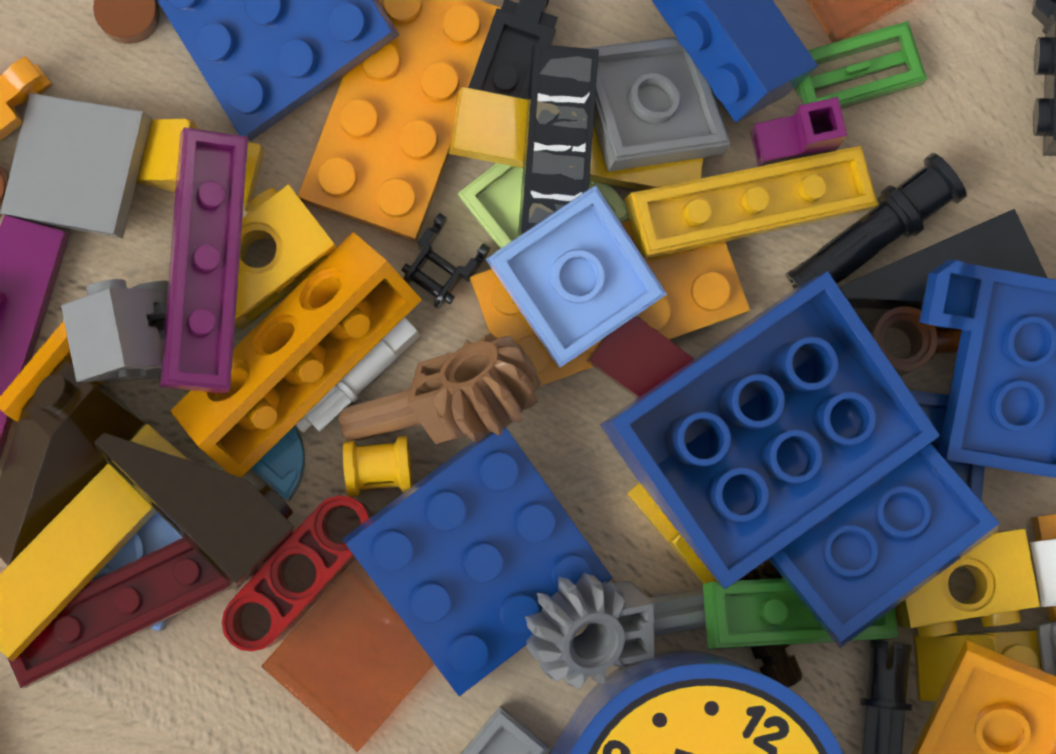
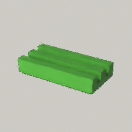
(869, 91)

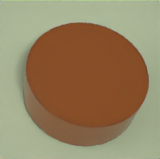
(127, 19)

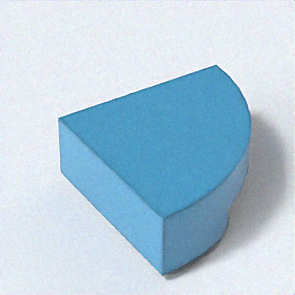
(283, 464)

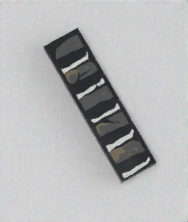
(557, 130)

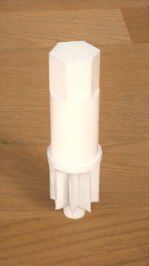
(363, 374)

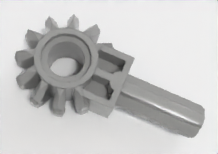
(618, 628)

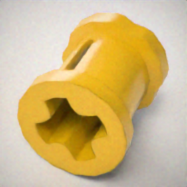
(377, 466)

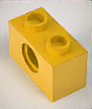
(299, 250)
(1001, 590)

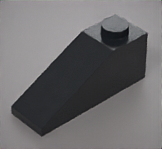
(992, 244)

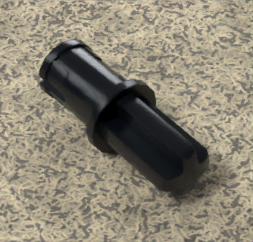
(886, 699)

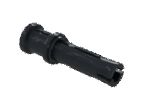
(898, 213)

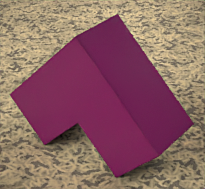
(809, 132)

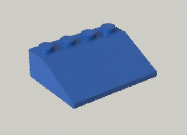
(771, 429)

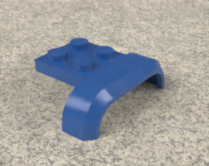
(1004, 366)

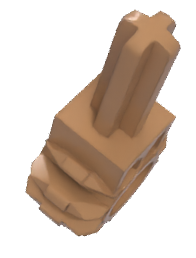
(454, 395)

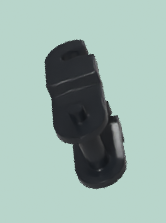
(414, 272)

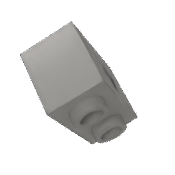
(117, 331)

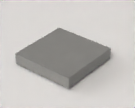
(654, 106)
(76, 165)

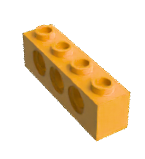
(298, 355)

